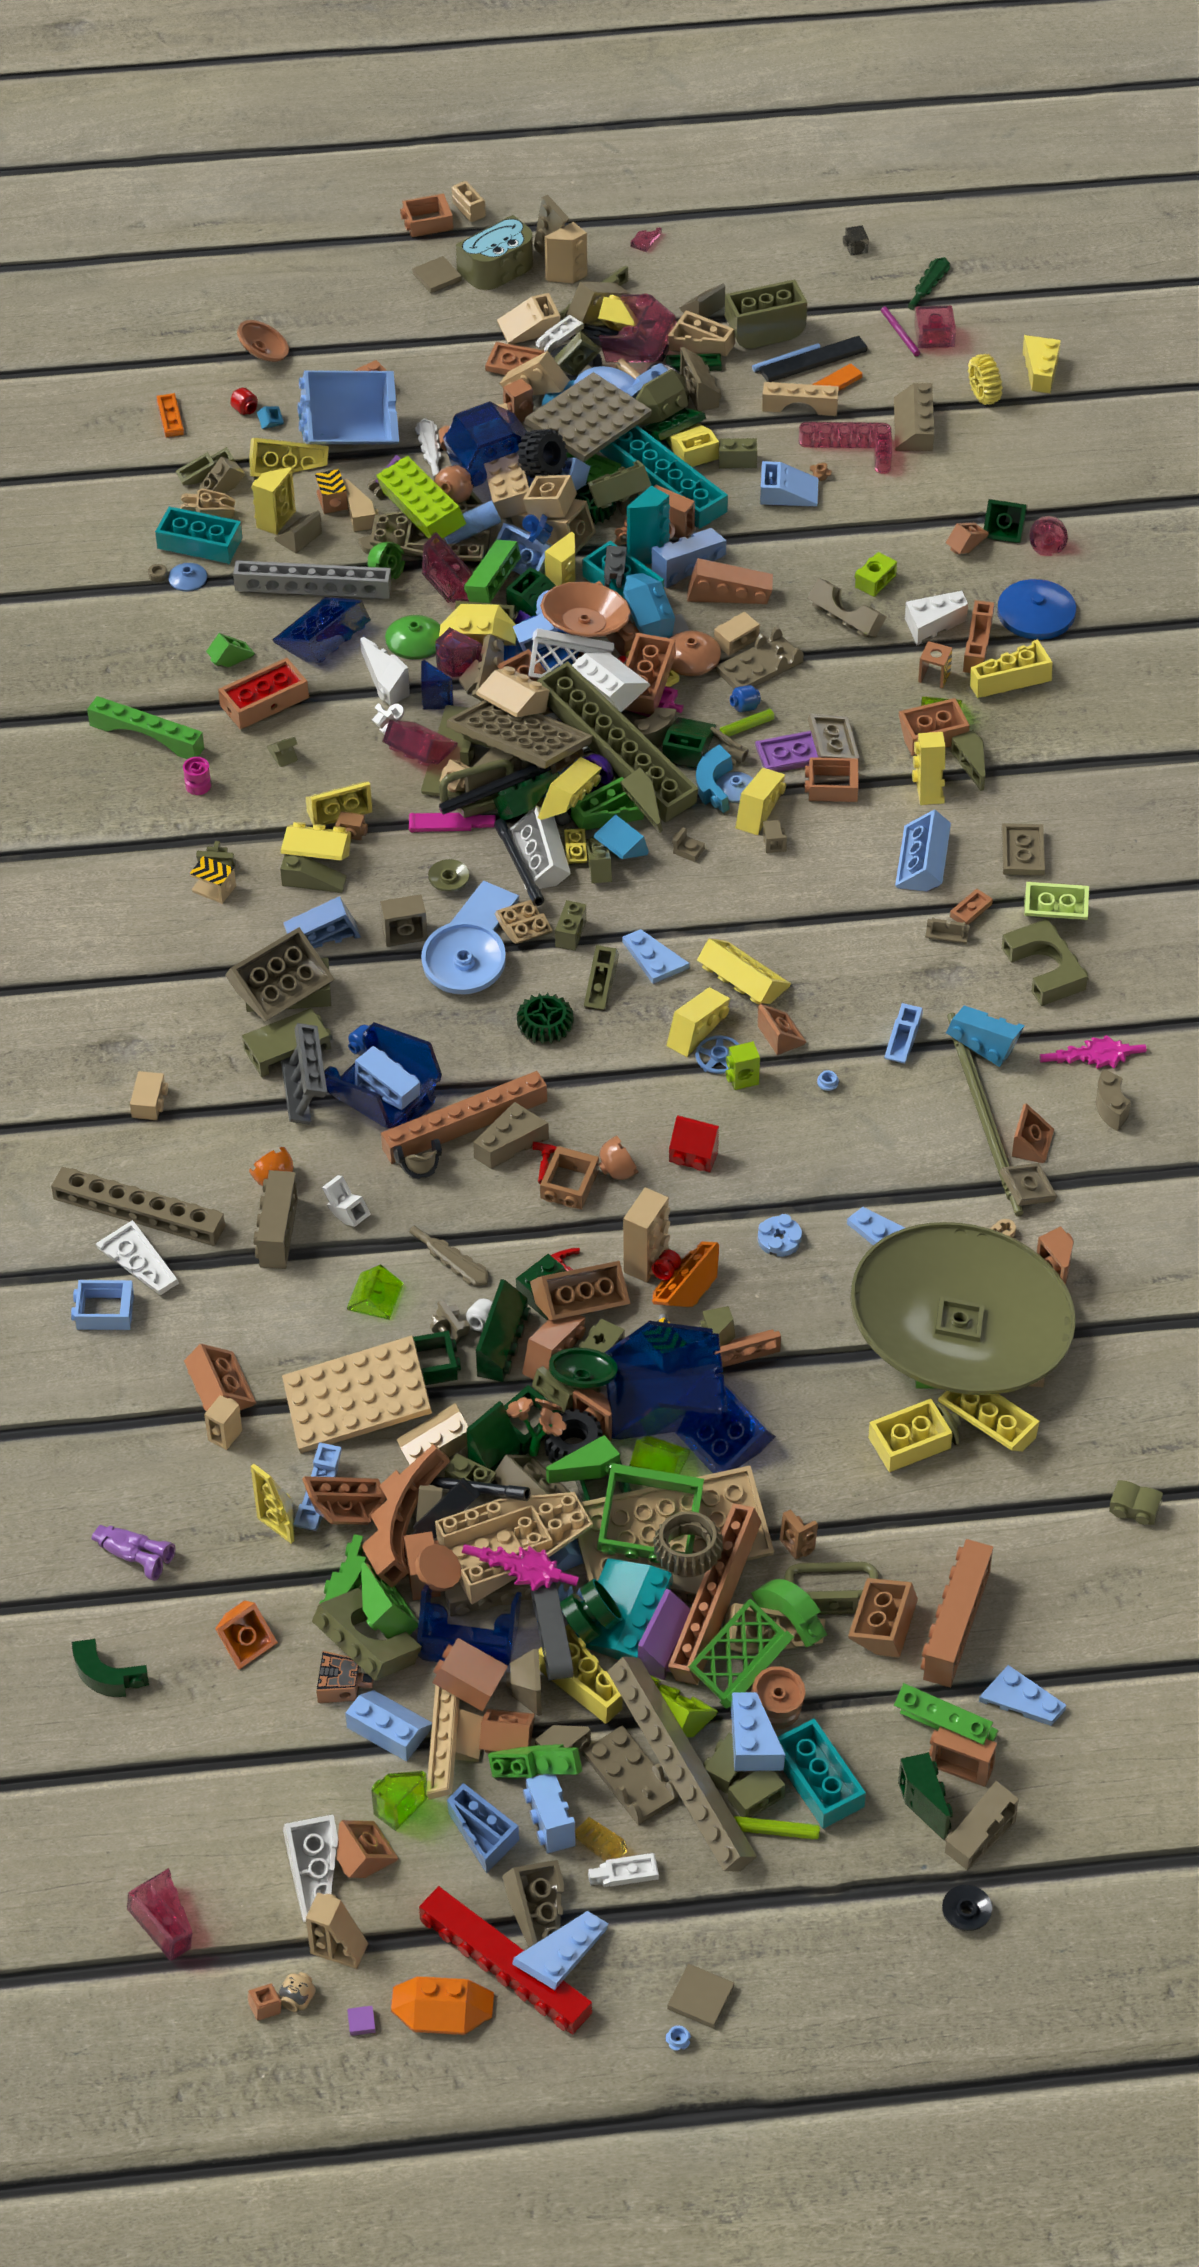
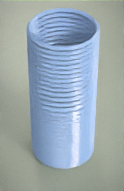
(488, 518)

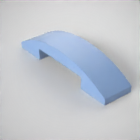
(325, 1465)

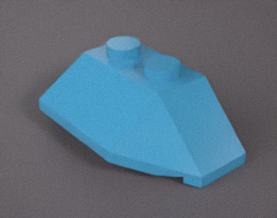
(649, 605)

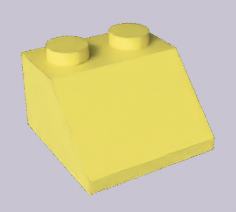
(561, 560)

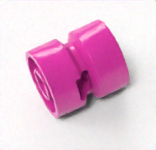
(197, 775)

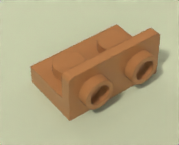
(796, 1536)

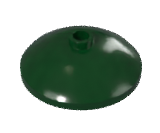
(582, 1368)

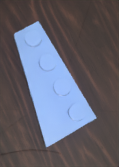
(562, 1950)

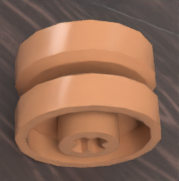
(780, 1694)

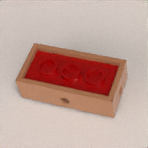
(263, 693)

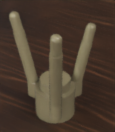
(737, 751)

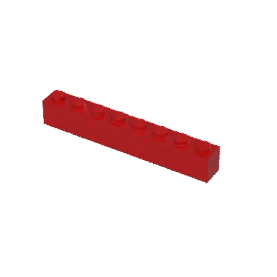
(496, 1954)

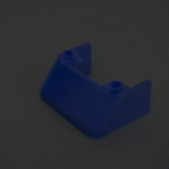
(437, 1634)

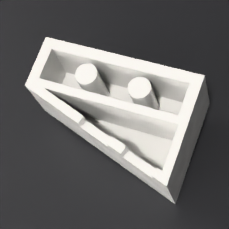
(935, 613)

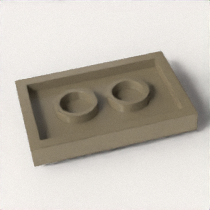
(832, 736)
(1023, 849)

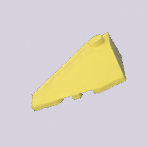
(273, 455)
(273, 1504)

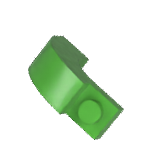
(795, 1605)

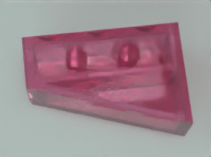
(160, 1914)

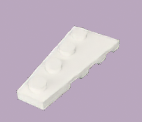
(136, 1255)

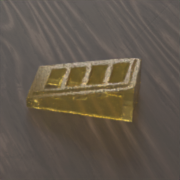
(613, 1849)

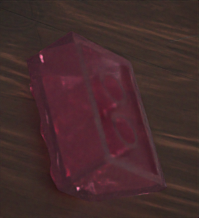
(418, 742)

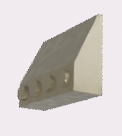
(279, 975)

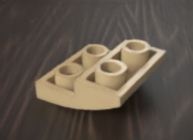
(522, 922)

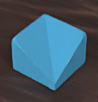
(270, 417)

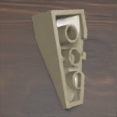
(536, 1898)

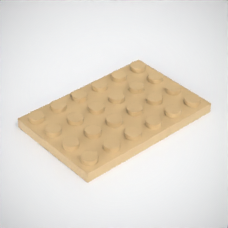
(356, 1394)

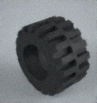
(542, 453)
(577, 1425)

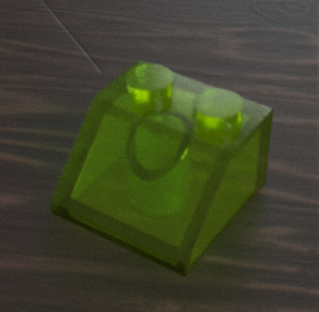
(659, 1455)
(398, 1796)

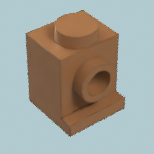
(353, 823)

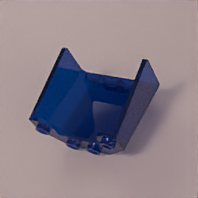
(482, 437)
(412, 1054)

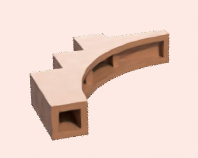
(392, 1518)

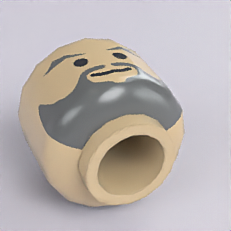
(296, 1991)

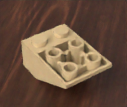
(529, 319)

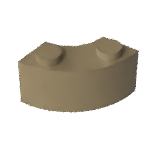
(656, 725)
(1110, 1100)

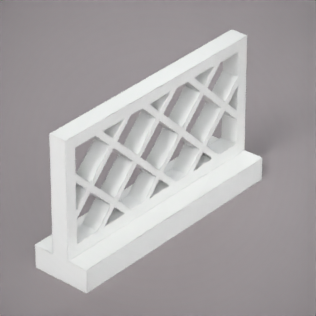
(564, 641)

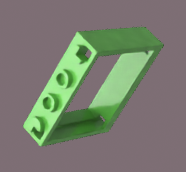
(652, 1479)

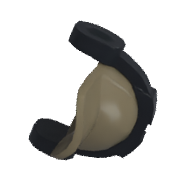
(421, 1164)

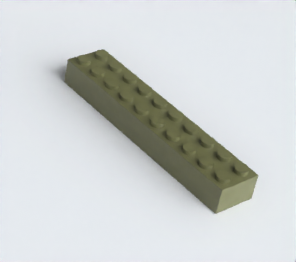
(616, 738)

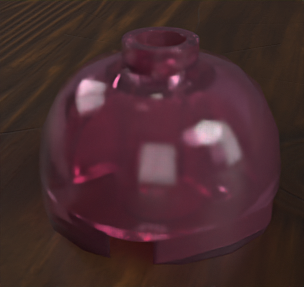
(1048, 535)

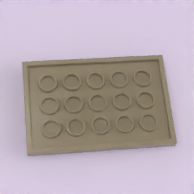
(589, 415)
(529, 737)

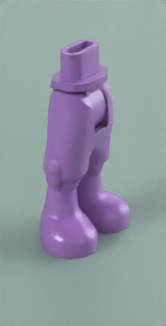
(129, 1546)

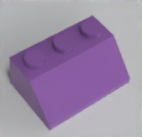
(663, 1634)

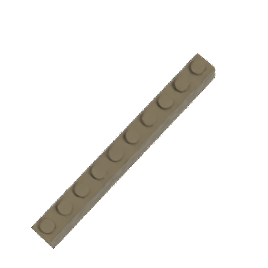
(682, 1764)

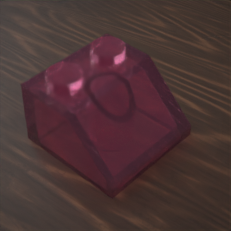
(456, 652)

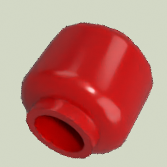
(244, 401)

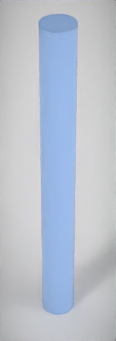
(756, 367)

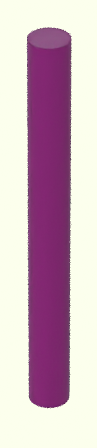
(900, 331)

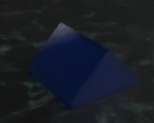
(436, 687)

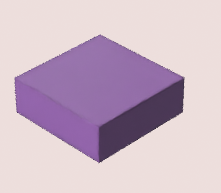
(361, 2020)

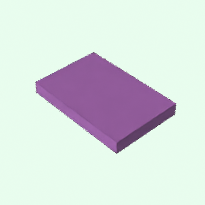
(786, 751)

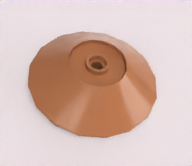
(585, 609)

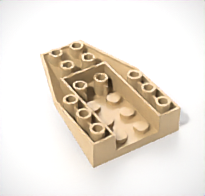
(541, 1523)

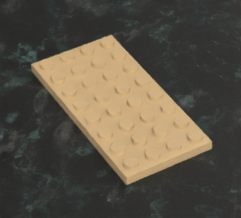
(640, 1512)

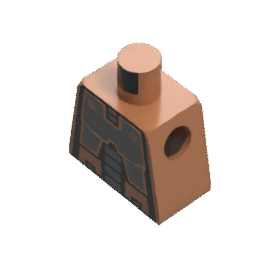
(340, 1679)

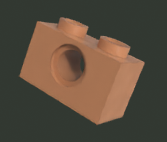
(519, 398)

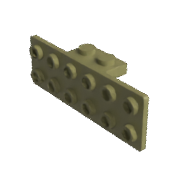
(463, 752)

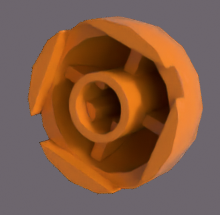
(271, 1161)

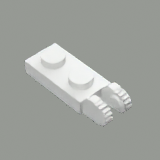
(559, 333)

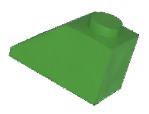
(228, 651)

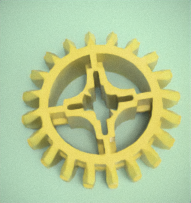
(985, 379)

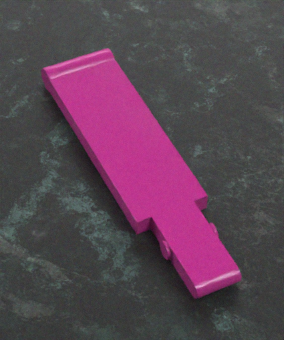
(449, 822)

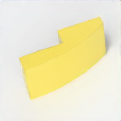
(575, 846)

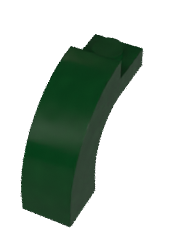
(102, 1678)

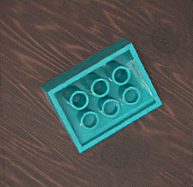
(637, 1593)

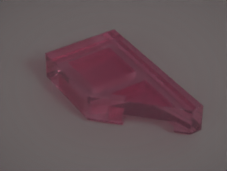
(644, 239)

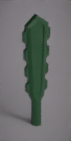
(930, 279)

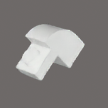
(343, 1204)

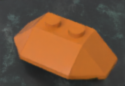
(691, 1279)
(442, 2005)

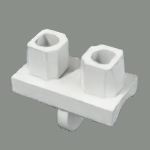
(382, 718)

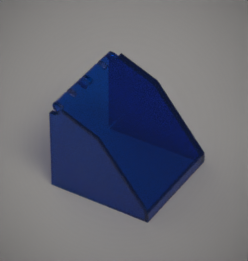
(666, 1380)

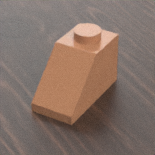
(965, 537)

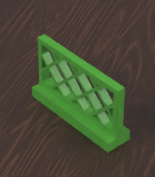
(759, 1662)

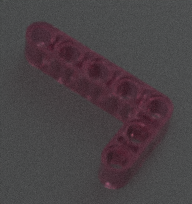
(851, 436)

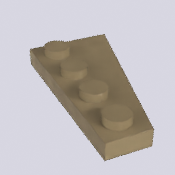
(549, 220)
(492, 655)

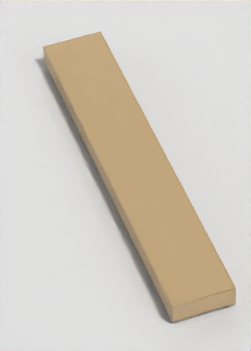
(442, 1744)

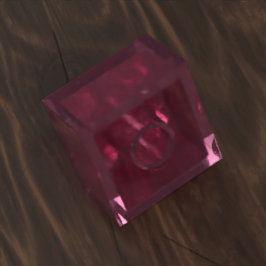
(935, 326)

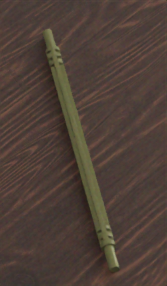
(984, 1114)

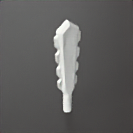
(426, 430)

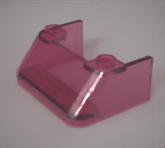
(649, 336)

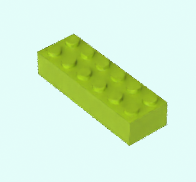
(420, 498)

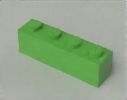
(492, 571)

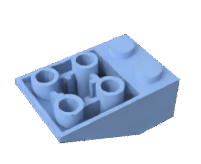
(787, 486)

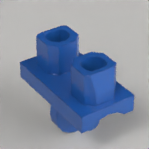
(538, 529)

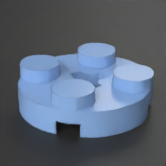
(779, 1225)

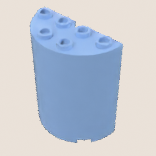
(348, 407)

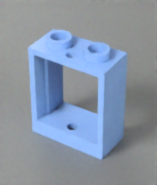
(103, 1289)

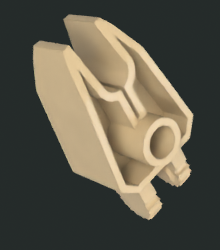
(209, 503)

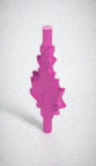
(1098, 1051)
(528, 1566)

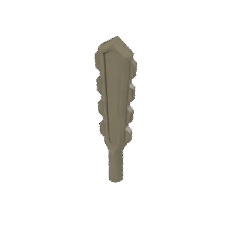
(463, 1265)

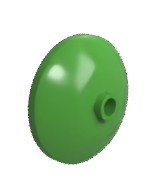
(413, 636)

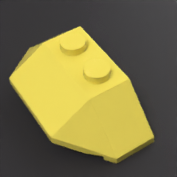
(481, 620)

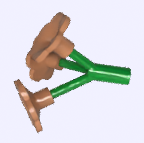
(549, 1421)

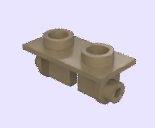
(952, 932)

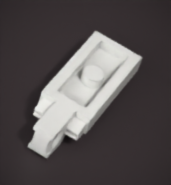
(625, 1871)

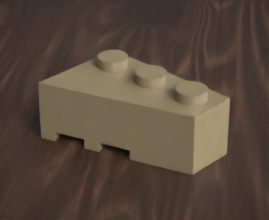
(589, 298)

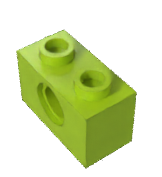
(875, 574)
(743, 1065)

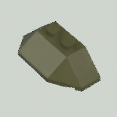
(664, 396)

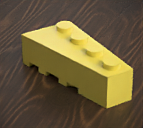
(589, 1683)

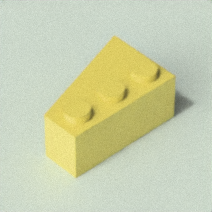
(1041, 361)
(929, 767)
(759, 800)
(696, 1020)

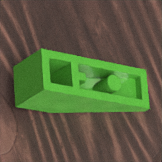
(585, 1463)

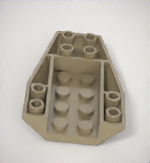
(401, 530)

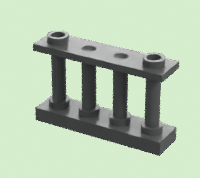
(304, 1074)

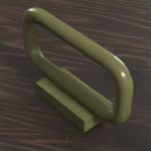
(483, 805)
(833, 1601)

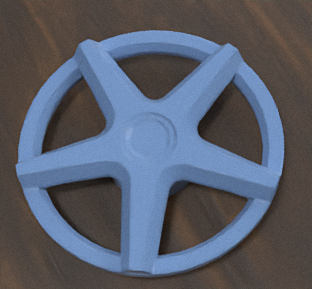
(717, 1054)

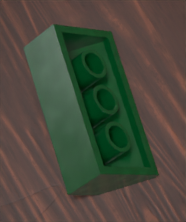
(501, 1332)

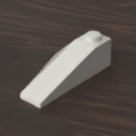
(387, 672)
(312, 1856)

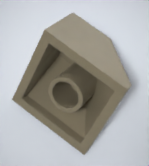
(525, 1681)

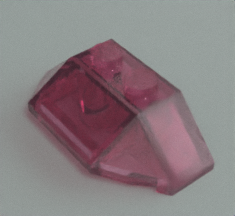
(445, 570)

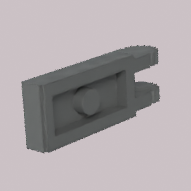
(615, 565)

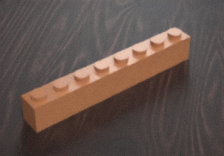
(464, 1116)
(715, 1592)

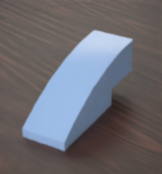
(904, 1033)

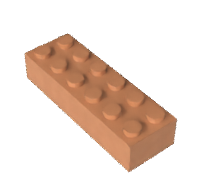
(956, 1612)

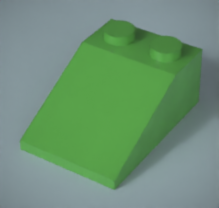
(385, 1605)

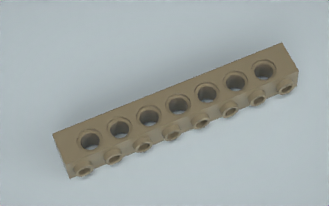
(138, 1205)

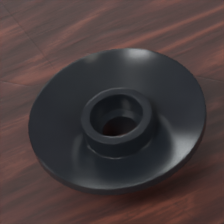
(967, 1898)

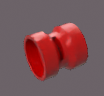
(666, 1264)

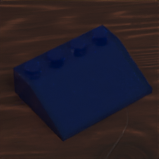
(323, 628)
(731, 1440)

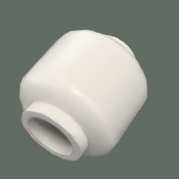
(478, 1314)

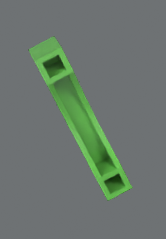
(178, 738)

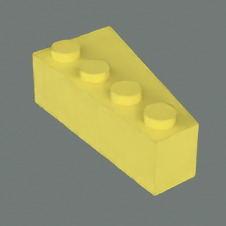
(1012, 671)

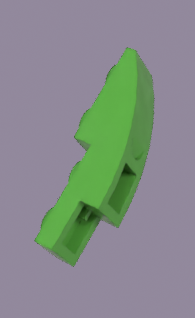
(350, 1571)
(534, 1760)

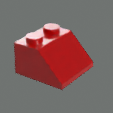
(694, 1144)

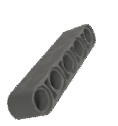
(552, 1632)

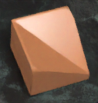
(264, 2002)

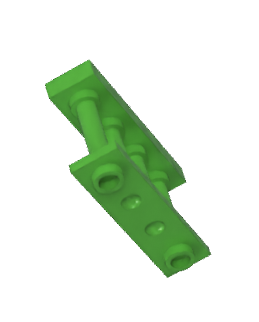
(937, 1712)

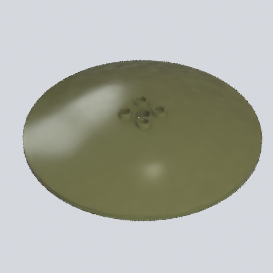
(1005, 1292)

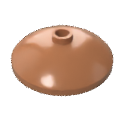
(262, 341)
(695, 653)

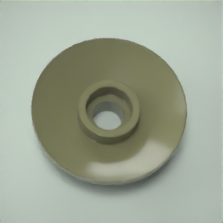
(448, 875)
(952, 1421)

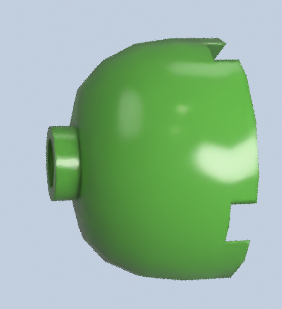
(387, 556)

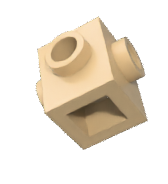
(453, 766)

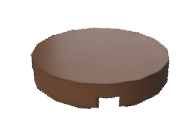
(438, 1567)

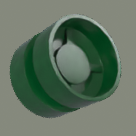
(585, 1614)

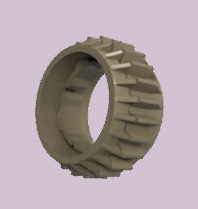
(688, 1524)

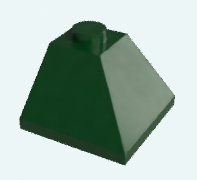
(1005, 520)

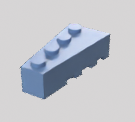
(678, 559)

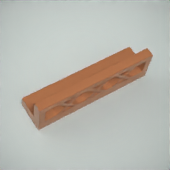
(750, 1347)

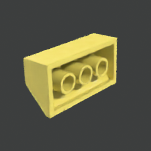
(570, 788)
(742, 971)
(995, 1417)

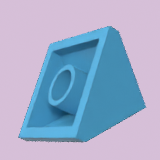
(622, 839)

